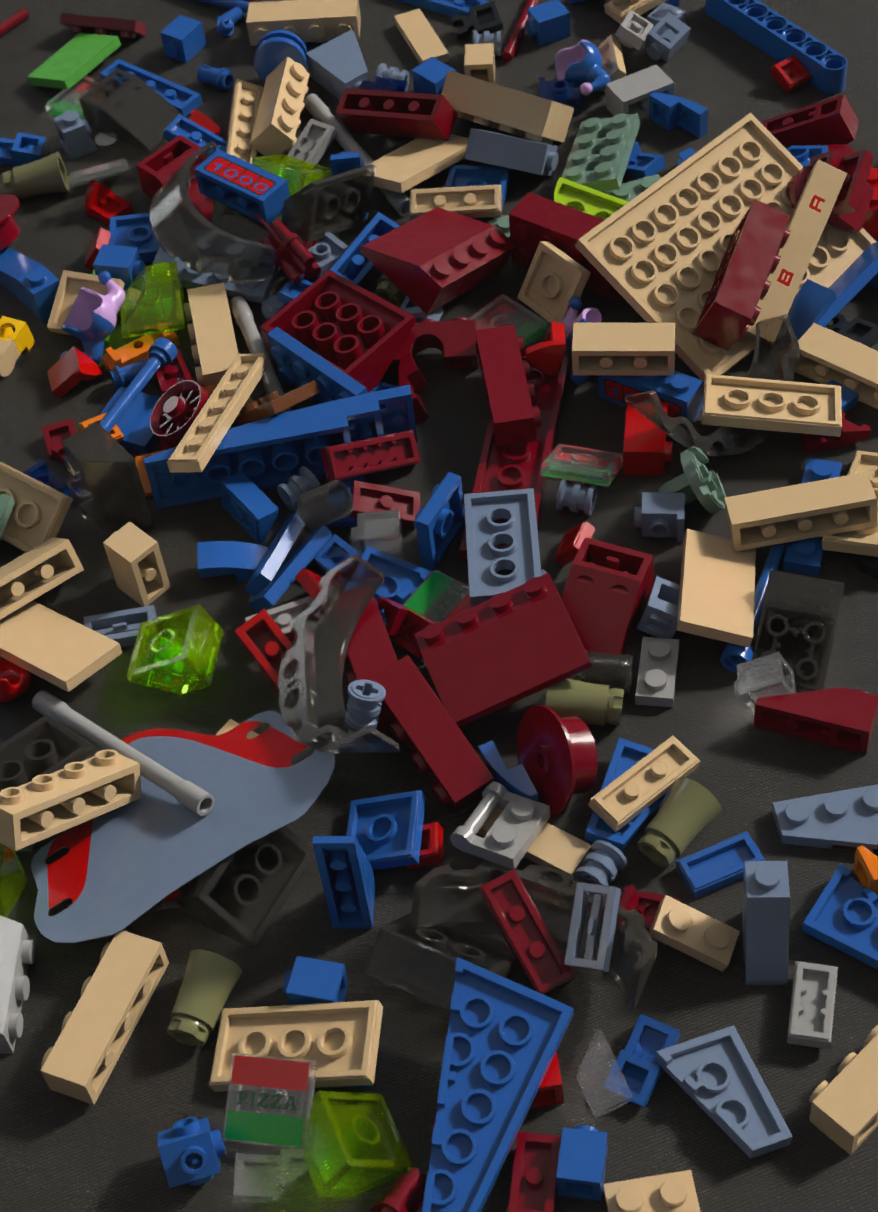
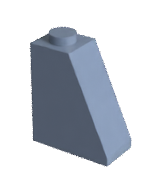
(338, 64)
(511, 152)
(766, 922)

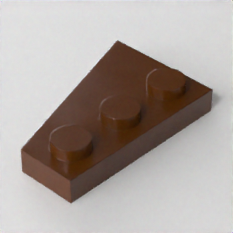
(274, 403)

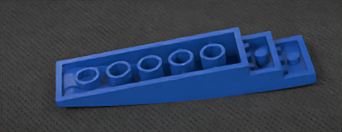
(281, 444)

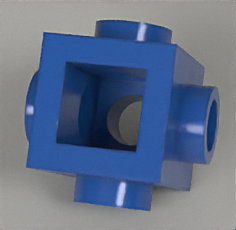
(190, 1151)

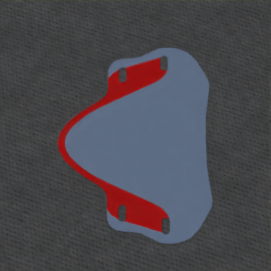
(155, 844)

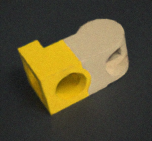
(13, 343)

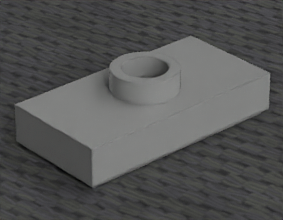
(313, 141)
(812, 1005)

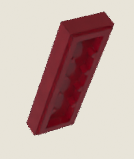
(370, 456)

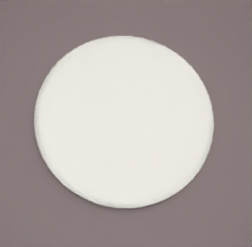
(104, 140)

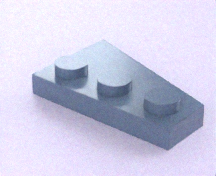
(830, 819)
(728, 1088)

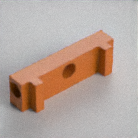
(135, 350)

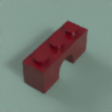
(453, 338)

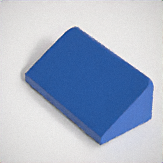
(248, 505)

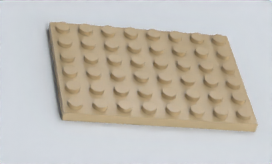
(674, 234)

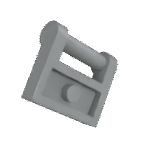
(510, 834)

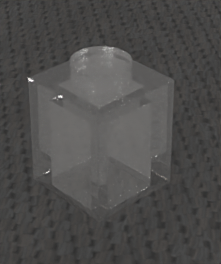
(378, 530)
(763, 678)

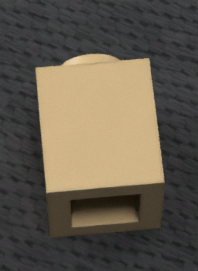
(480, 61)

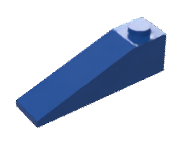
(28, 282)
(346, 881)

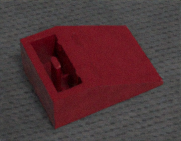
(163, 163)
(606, 593)

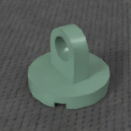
(697, 482)

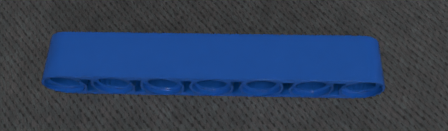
(781, 40)

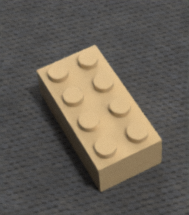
(507, 108)

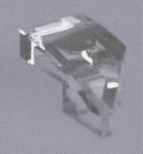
(602, 1077)
(266, 1176)

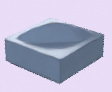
(657, 14)

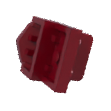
(855, 192)

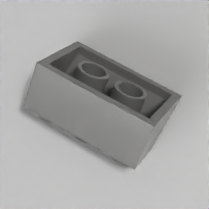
(15, 956)

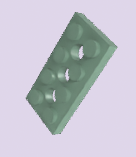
(602, 151)

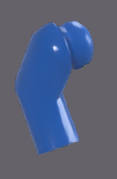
(226, 22)

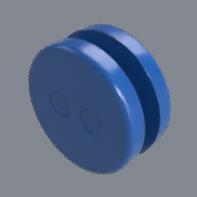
(274, 48)

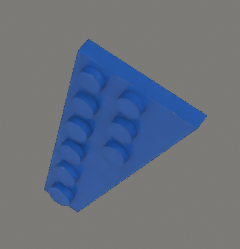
(490, 1073)

